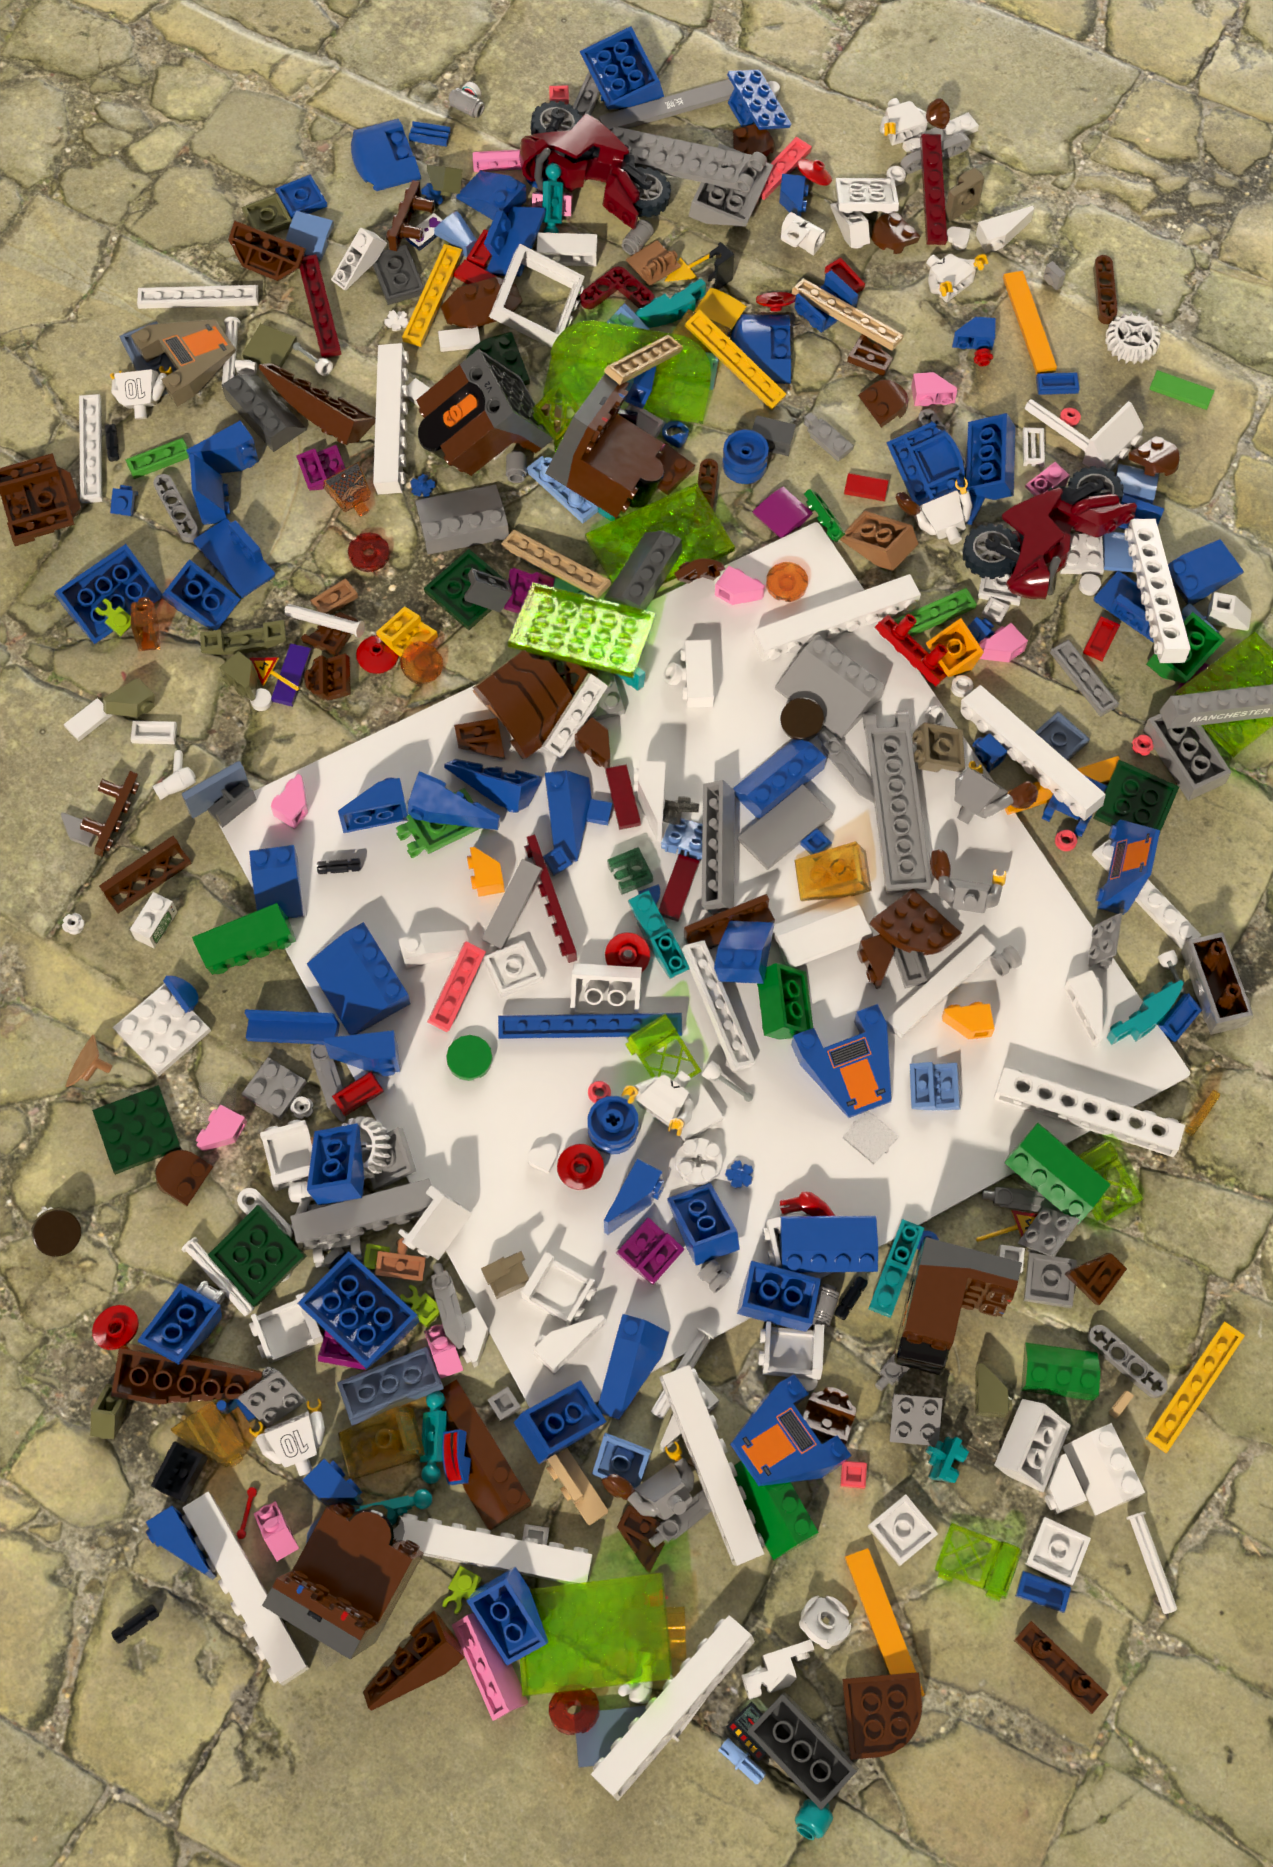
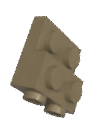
(965, 195)
(939, 748)

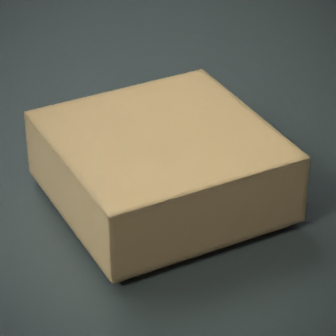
(1120, 1404)

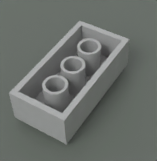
(1188, 757)

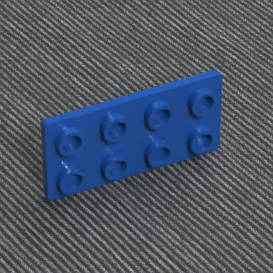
(755, 101)
(509, 232)
(235, 556)
(1123, 600)

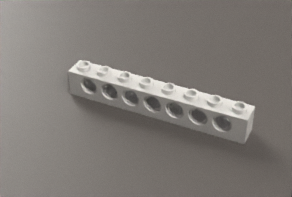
(1157, 591)
(1098, 1122)

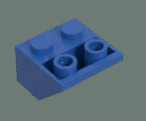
(329, 1485)

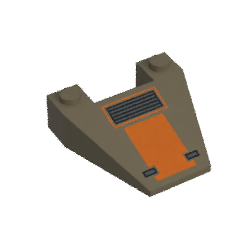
(194, 349)

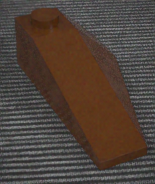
(423, 1659)

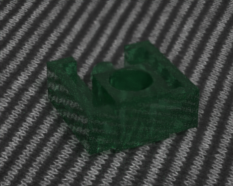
(638, 878)

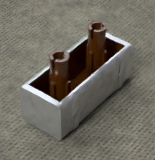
(1217, 983)

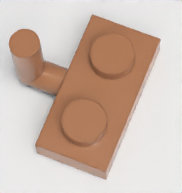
(399, 1264)

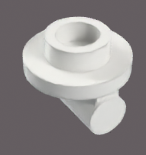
(246, 367)

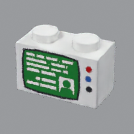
(153, 920)

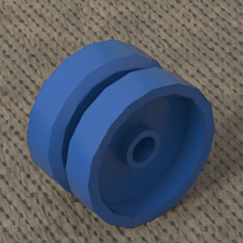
(745, 456)
(613, 1138)

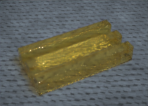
(1202, 1113)

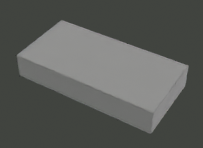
(909, 967)

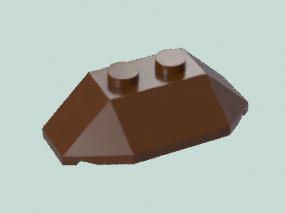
(265, 252)
(472, 303)

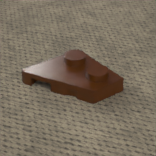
(870, 356)
(676, 469)
(329, 639)
(480, 737)
(1097, 1276)
(637, 1531)

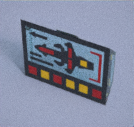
(740, 1726)

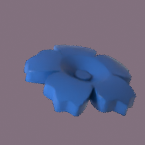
(432, 194)
(422, 486)
(739, 1175)

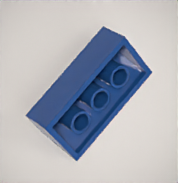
(991, 457)
(780, 776)
(829, 1243)

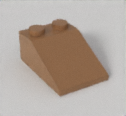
(881, 539)

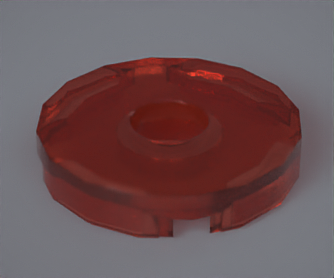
(371, 562)
(574, 1723)

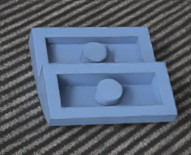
(310, 233)
(1136, 483)
(1116, 553)
(934, 1086)

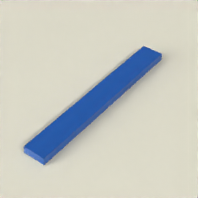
(578, 1025)

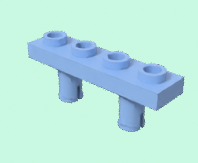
(573, 502)

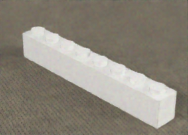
(390, 419)
(836, 617)
(1032, 753)
(712, 1466)
(498, 1552)
(245, 1588)
(672, 1707)

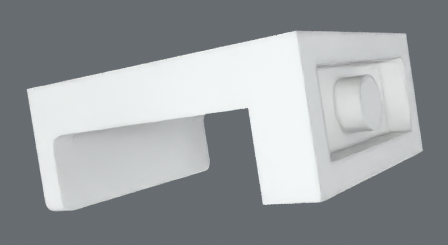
(288, 1153)
(437, 1225)
(558, 1290)
(285, 1331)
(792, 1352)

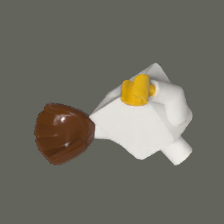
(907, 121)
(941, 516)

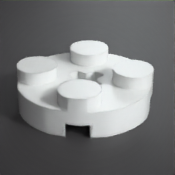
(691, 1150)
(816, 1630)

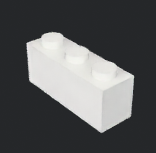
(568, 248)
(697, 673)

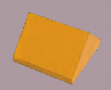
(961, 646)

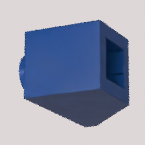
(792, 193)
(975, 334)
(640, 388)

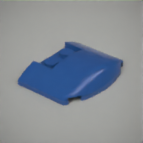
(384, 155)
(766, 343)
(928, 463)

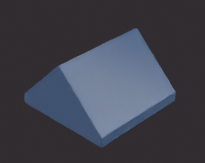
(621, 1458)

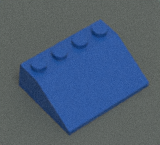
(622, 70)
(114, 578)
(358, 980)
(359, 1310)

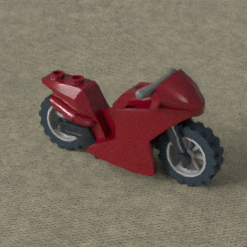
(595, 153)
(1043, 531)

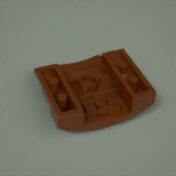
(37, 498)
(527, 700)

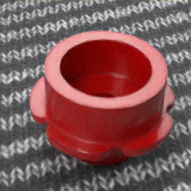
(983, 357)

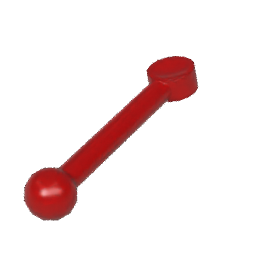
(251, 1492)

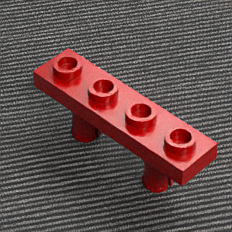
(903, 643)

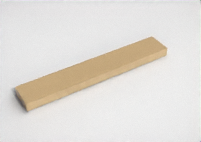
(848, 314)
(643, 359)
(556, 564)

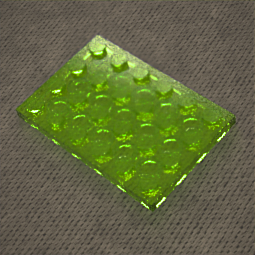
(680, 514)
(582, 630)
(1241, 667)
(599, 1636)

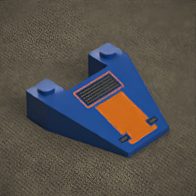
(1130, 865)
(853, 1070)
(780, 1444)

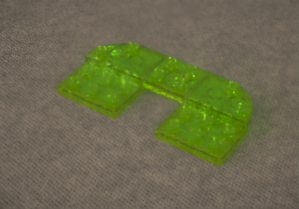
(588, 347)

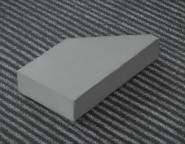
(74, 832)

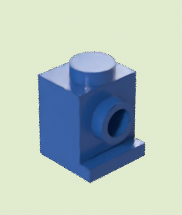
(989, 751)

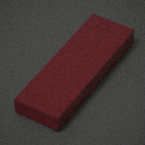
(622, 797)
(678, 887)

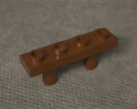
(406, 209)
(113, 823)
(1061, 1667)

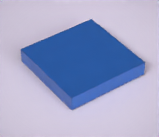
(301, 196)

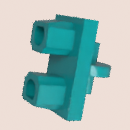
(943, 1457)

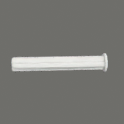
(232, 325)
(1057, 424)
(326, 620)
(217, 1276)
(690, 1358)
(1152, 1562)

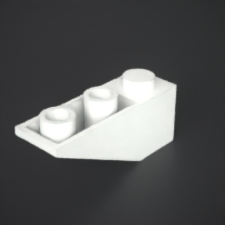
(359, 258)

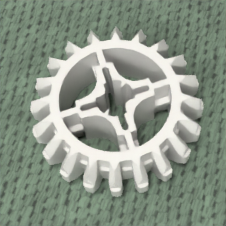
(1132, 332)
(375, 1150)

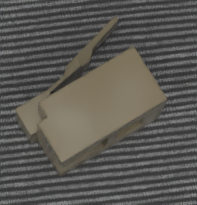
(506, 1274)

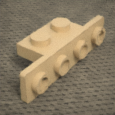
(576, 1486)

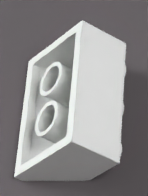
(1114, 439)
(605, 989)
(1032, 1444)
(1103, 1469)

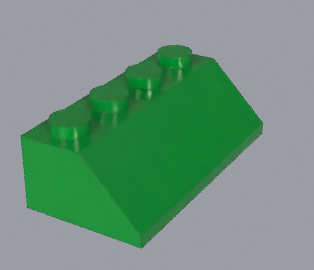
(244, 939)
(1057, 1173)
(777, 1513)

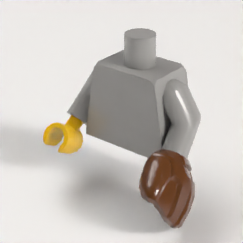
(985, 797)
(964, 894)
(661, 1494)

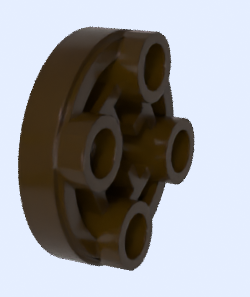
(802, 719)
(56, 1232)

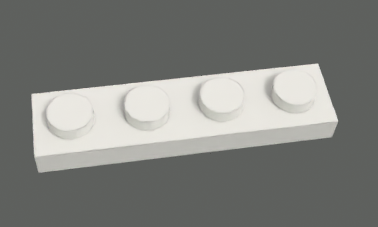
(961, 124)
(574, 716)

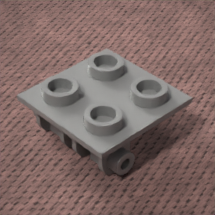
(1105, 941)
(1048, 1232)
(272, 1397)
(915, 1419)

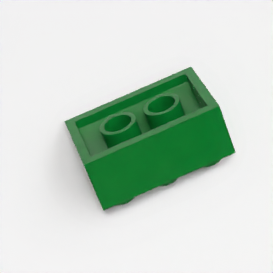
(1202, 642)
(784, 1002)
(1061, 1371)

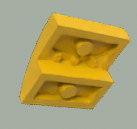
(721, 307)
(404, 630)

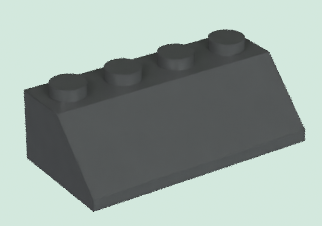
(262, 410)
(645, 570)
(803, 1750)

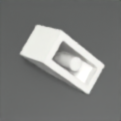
(1063, 1487)

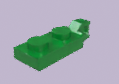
(825, 516)

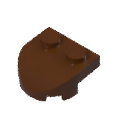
(751, 140)
(893, 233)
(885, 401)
(1156, 456)
(699, 568)
(329, 677)
(181, 1175)
(830, 1414)

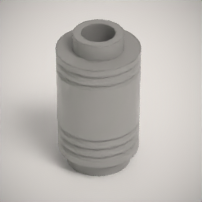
(466, 102)
(638, 237)
(825, 1305)

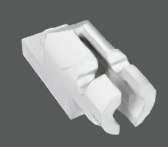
(777, 1671)

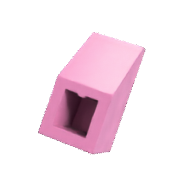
(932, 390)
(1052, 476)
(738, 588)
(1003, 645)
(291, 803)
(222, 1130)
(443, 1351)
(276, 1531)

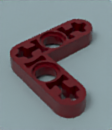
(616, 284)

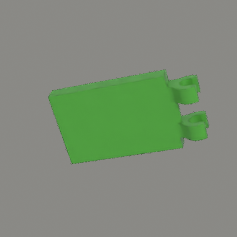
(432, 835)

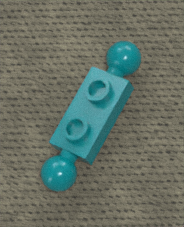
(552, 198)
(432, 1434)
(421, 1499)

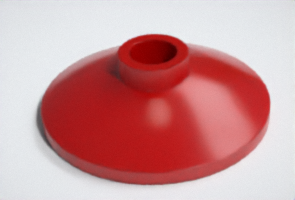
(814, 171)
(775, 300)
(372, 661)
(627, 941)
(577, 1156)
(109, 1322)

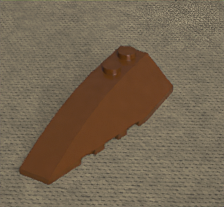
(332, 415)
(157, 1380)
(491, 1481)

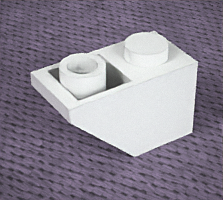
(1228, 612)
(475, 1337)

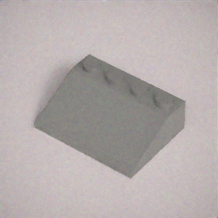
(726, 205)
(462, 519)
(834, 682)

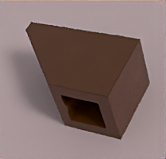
(594, 741)
(877, 956)

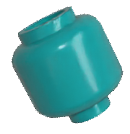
(813, 1821)

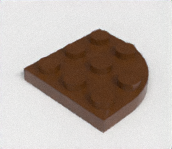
(915, 925)
(881, 1713)

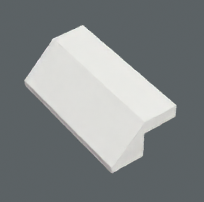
(821, 931)

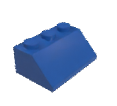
(779, 1296)

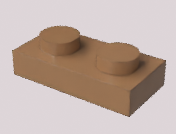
(334, 598)

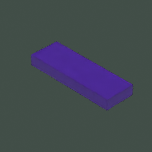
(292, 670)

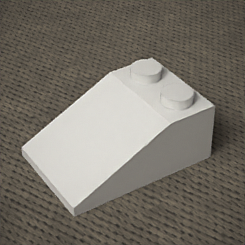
(650, 785)

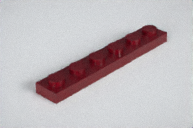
(933, 189)
(319, 307)
(552, 907)

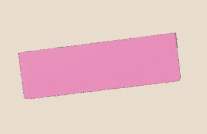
(496, 160)
(493, 1677)

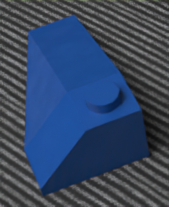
(505, 789)
(437, 804)
(568, 808)
(634, 1355)

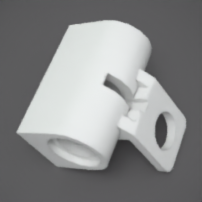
(802, 233)

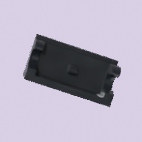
(723, 266)

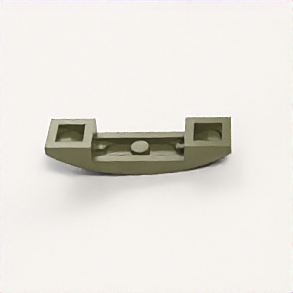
(243, 641)

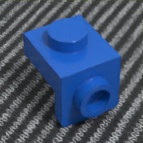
(123, 500)
(981, 628)

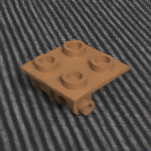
(654, 262)

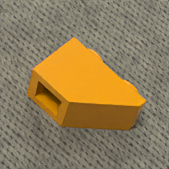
(487, 873)
(970, 1021)

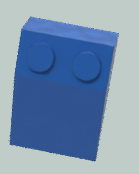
(492, 193)
(227, 450)
(209, 492)
(1203, 571)
(200, 596)
(375, 807)
(277, 879)
(744, 952)
(366, 1051)
(336, 1165)
(636, 1195)
(704, 1224)
(181, 1324)
(559, 1421)
(172, 1534)
(509, 1616)

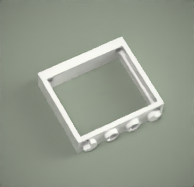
(551, 269)

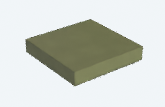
(267, 215)
(269, 346)

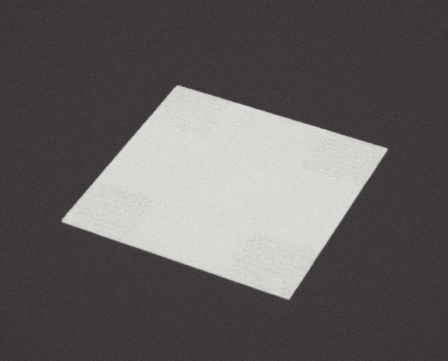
(479, 1131)

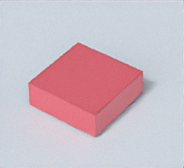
(559, 93)
(853, 1474)

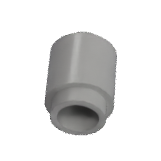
(516, 466)

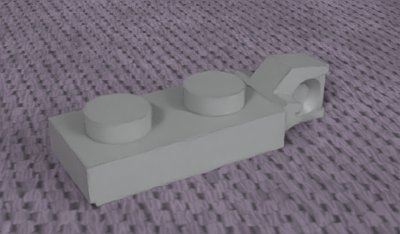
(827, 437)

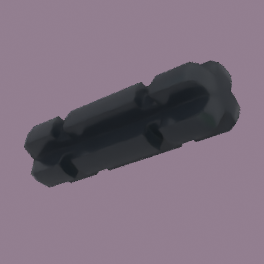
(112, 442)
(338, 866)
(851, 1298)
(135, 1624)

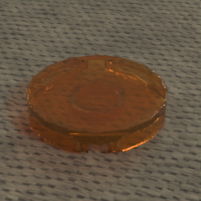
(787, 581)
(421, 663)

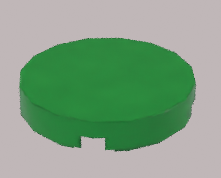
(469, 1057)

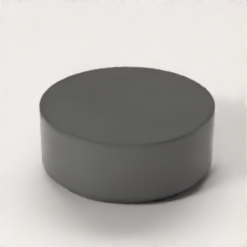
(334, 1257)

